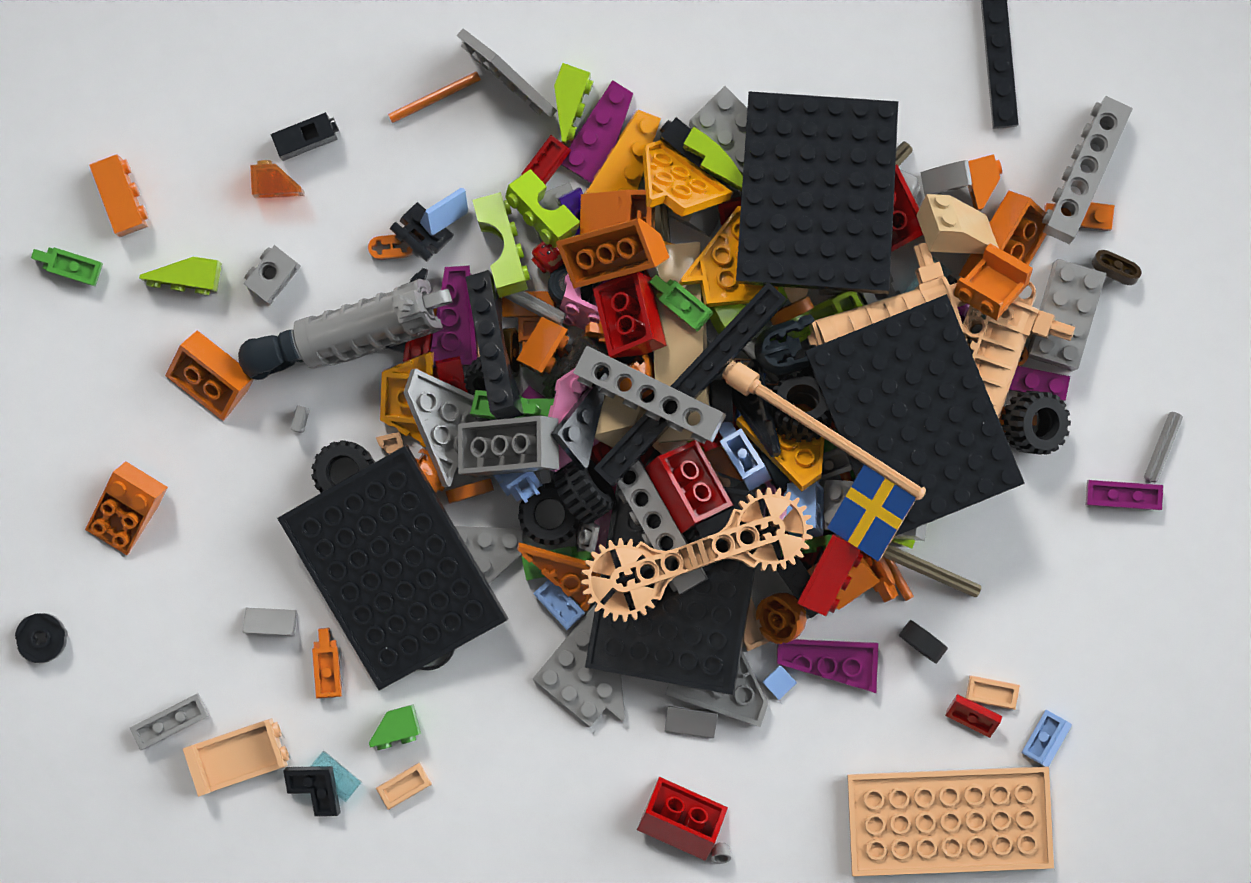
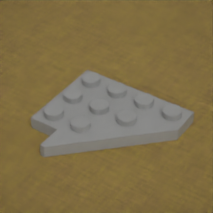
(504, 72)
(437, 413)
(492, 547)
(579, 688)
(745, 705)

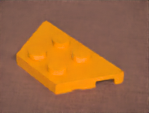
(394, 406)

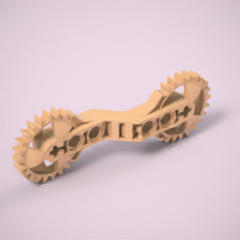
(698, 554)

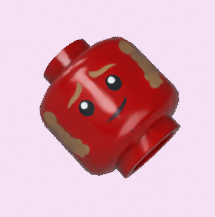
(547, 257)

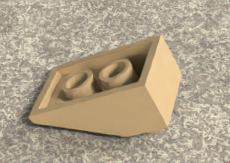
(954, 226)

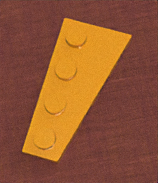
(625, 161)

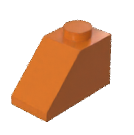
(984, 176)

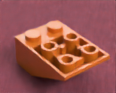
(612, 208)
(125, 507)

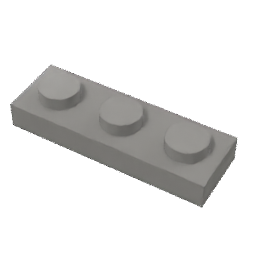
(169, 721)

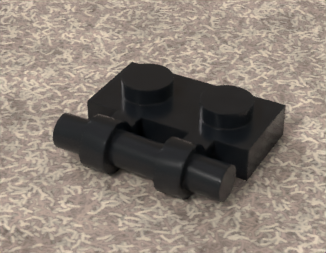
(411, 222)

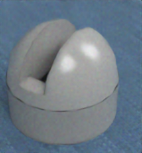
(720, 853)

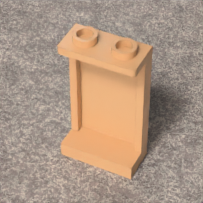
(236, 756)

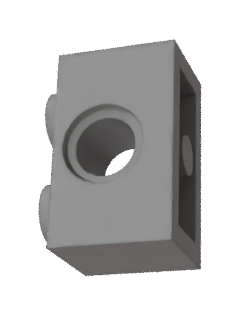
(285, 270)

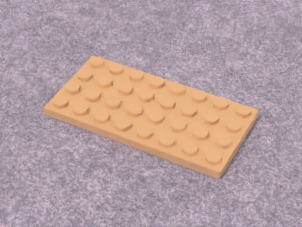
(950, 821)

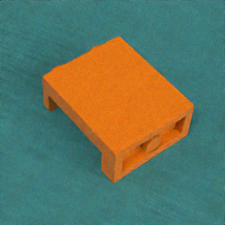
(993, 282)

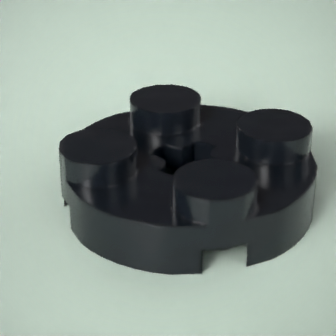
(37, 623)

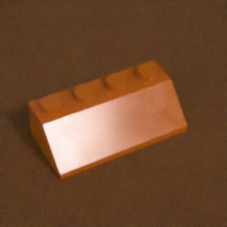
(1016, 229)
(612, 252)

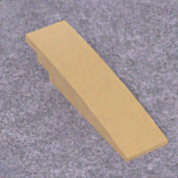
(682, 341)

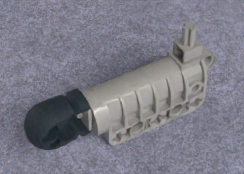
(348, 331)

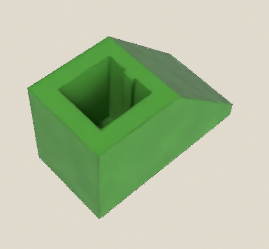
(396, 725)

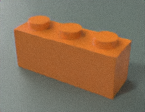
(119, 195)

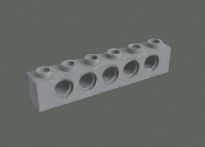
(1115, 116)
(593, 361)
(668, 527)

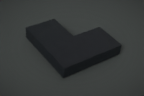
(318, 782)

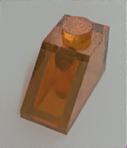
(271, 181)

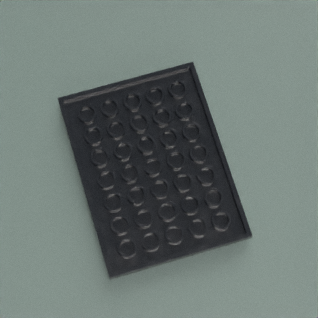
(817, 192)
(918, 406)
(392, 567)
(686, 636)

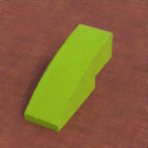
(715, 161)

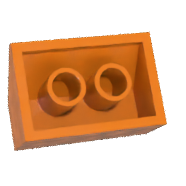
(209, 375)

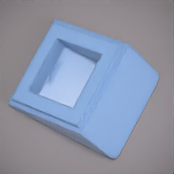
(779, 682)

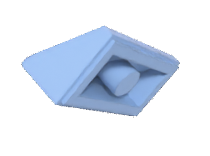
(445, 212)
(1046, 738)

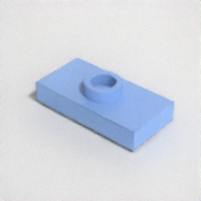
(559, 604)

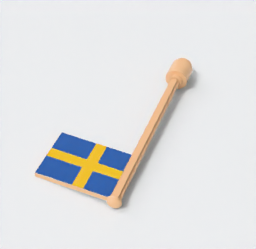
(877, 496)

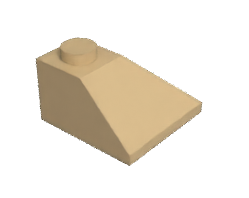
(616, 420)

